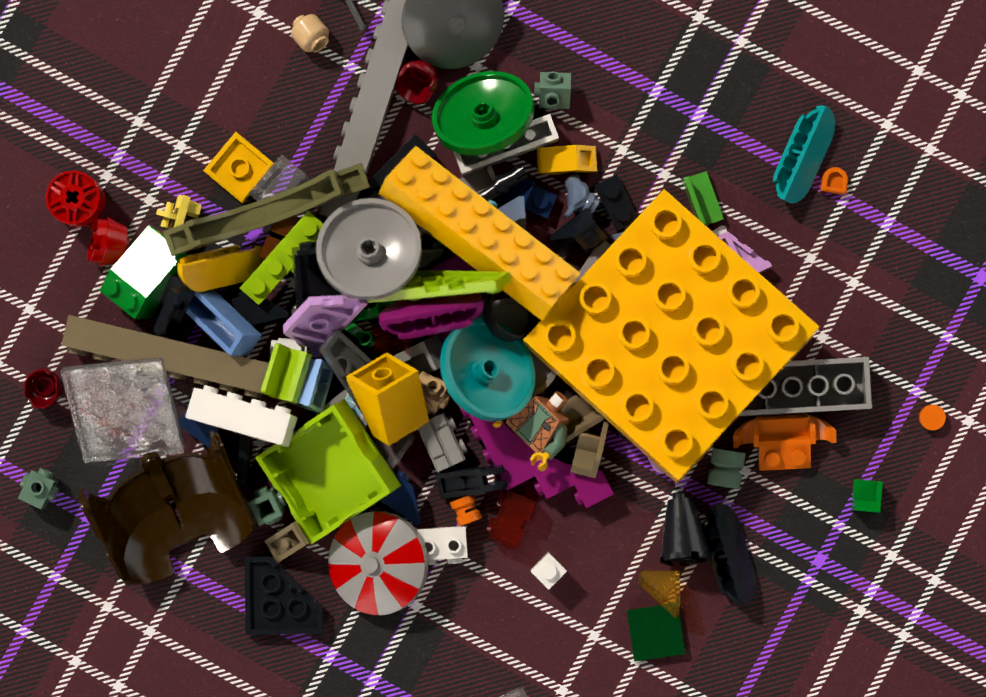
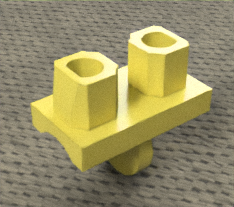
(183, 207)

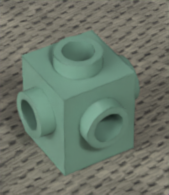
(553, 90)
(30, 492)
(263, 512)

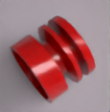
(90, 197)

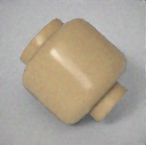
(310, 33)

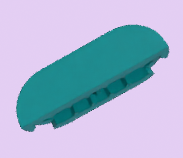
(804, 154)

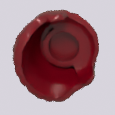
(416, 81)

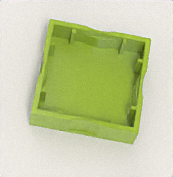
(328, 471)

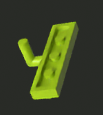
(280, 260)

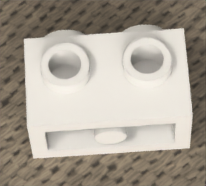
(445, 543)

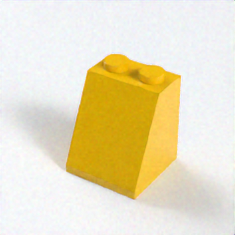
(389, 397)

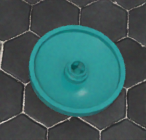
(485, 373)

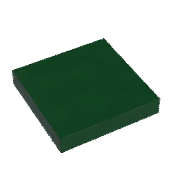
(654, 633)

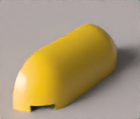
(218, 267)

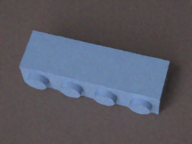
(223, 323)

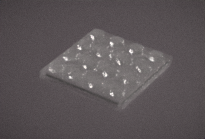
(122, 409)

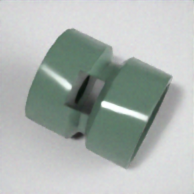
(726, 468)

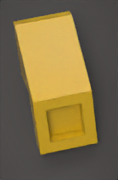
(566, 159)

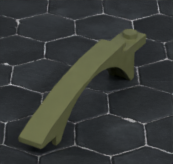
(303, 198)

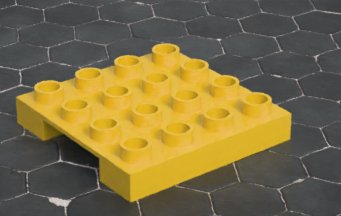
(670, 335)

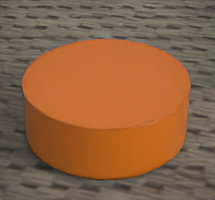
(932, 417)

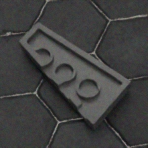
(343, 358)

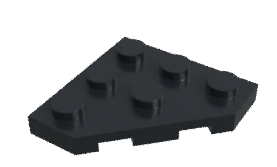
(277, 601)

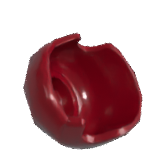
(43, 388)

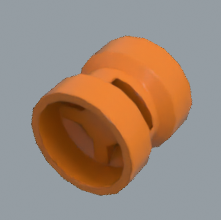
(463, 504)

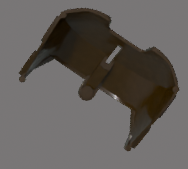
(140, 522)

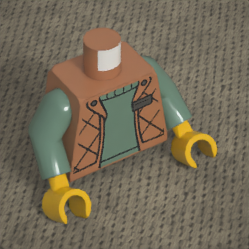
(541, 426)

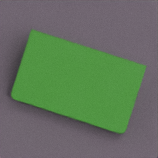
(702, 198)

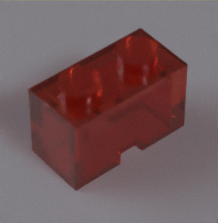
(507, 525)

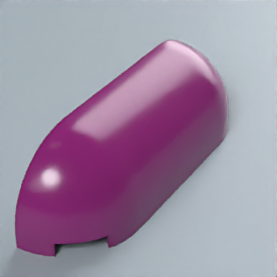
(430, 315)

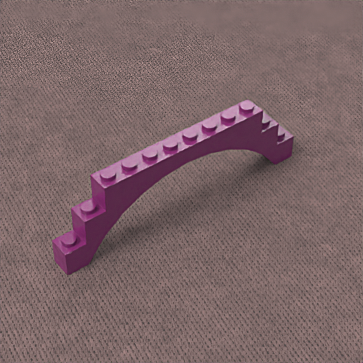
(515, 455)

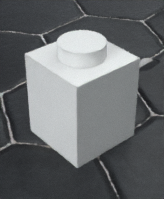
(548, 570)

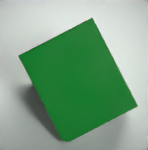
(866, 495)

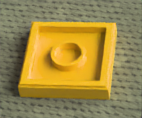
(238, 167)

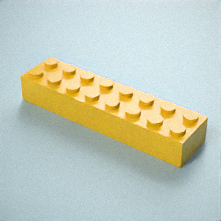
(478, 232)

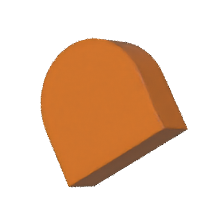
(834, 181)

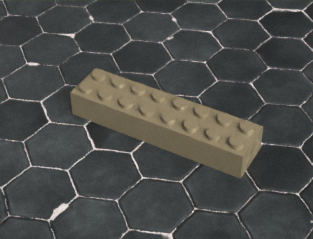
(179, 357)

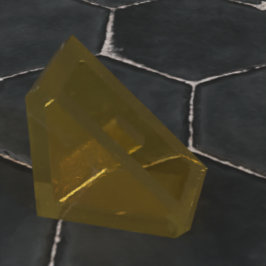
(663, 587)

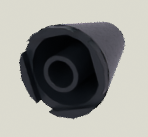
(683, 534)

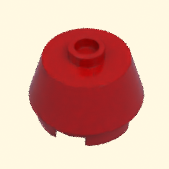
(107, 241)

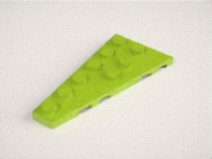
(444, 282)

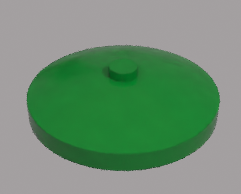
(483, 113)

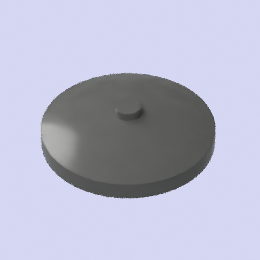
(452, 31)

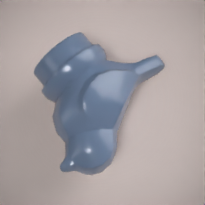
(579, 196)

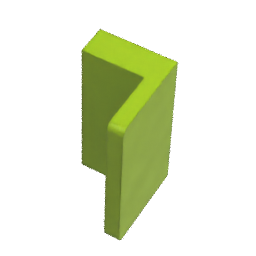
(286, 373)

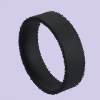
(496, 329)

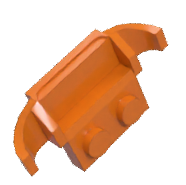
(784, 439)

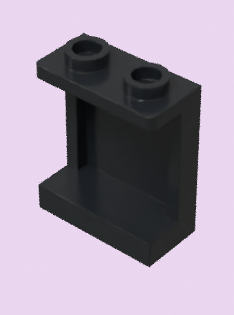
(308, 275)

